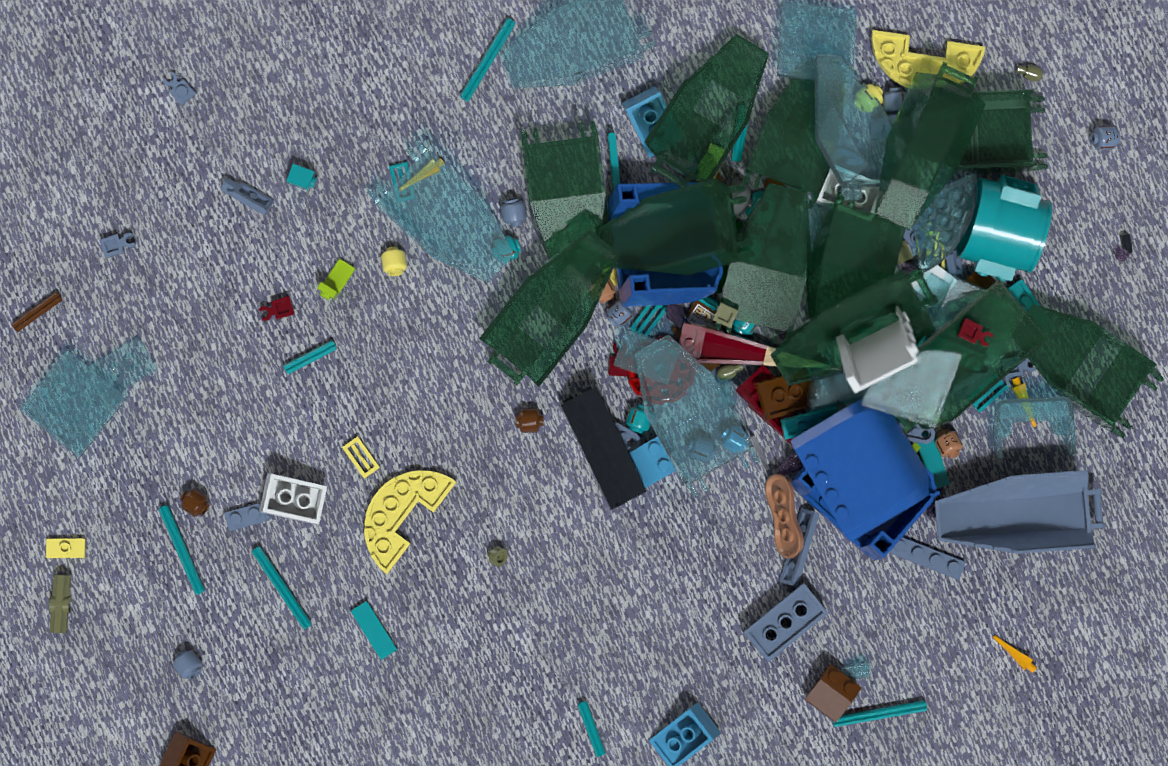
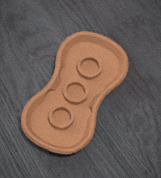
(781, 501)

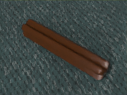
(36, 311)

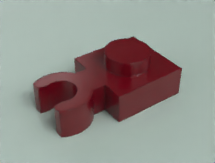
(280, 309)
(972, 332)
(614, 370)

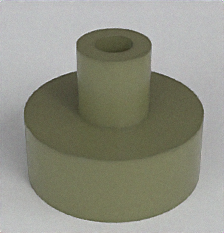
(497, 556)

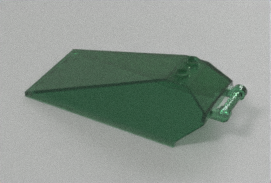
(983, 366)

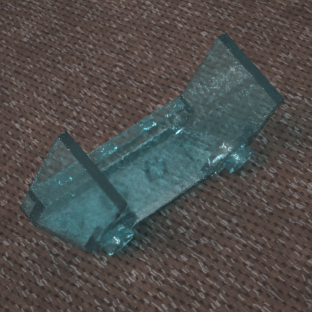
(1053, 409)

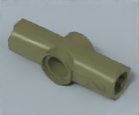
(59, 604)

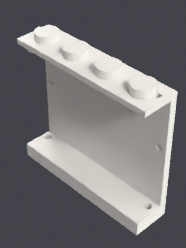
(879, 353)

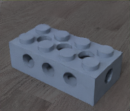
(798, 624)

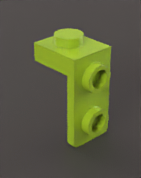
(336, 280)

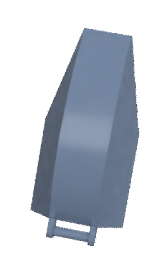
(1023, 514)

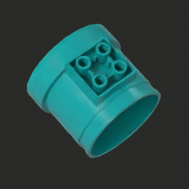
(1006, 228)

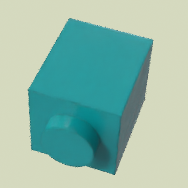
(302, 178)

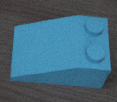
(644, 112)
(652, 462)
(685, 736)

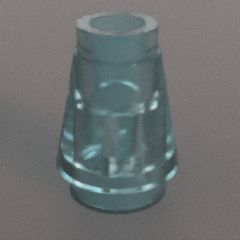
(857, 670)

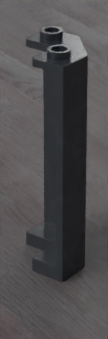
(603, 447)

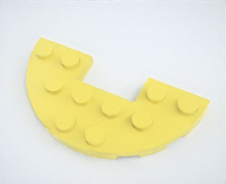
(900, 65)
(393, 505)

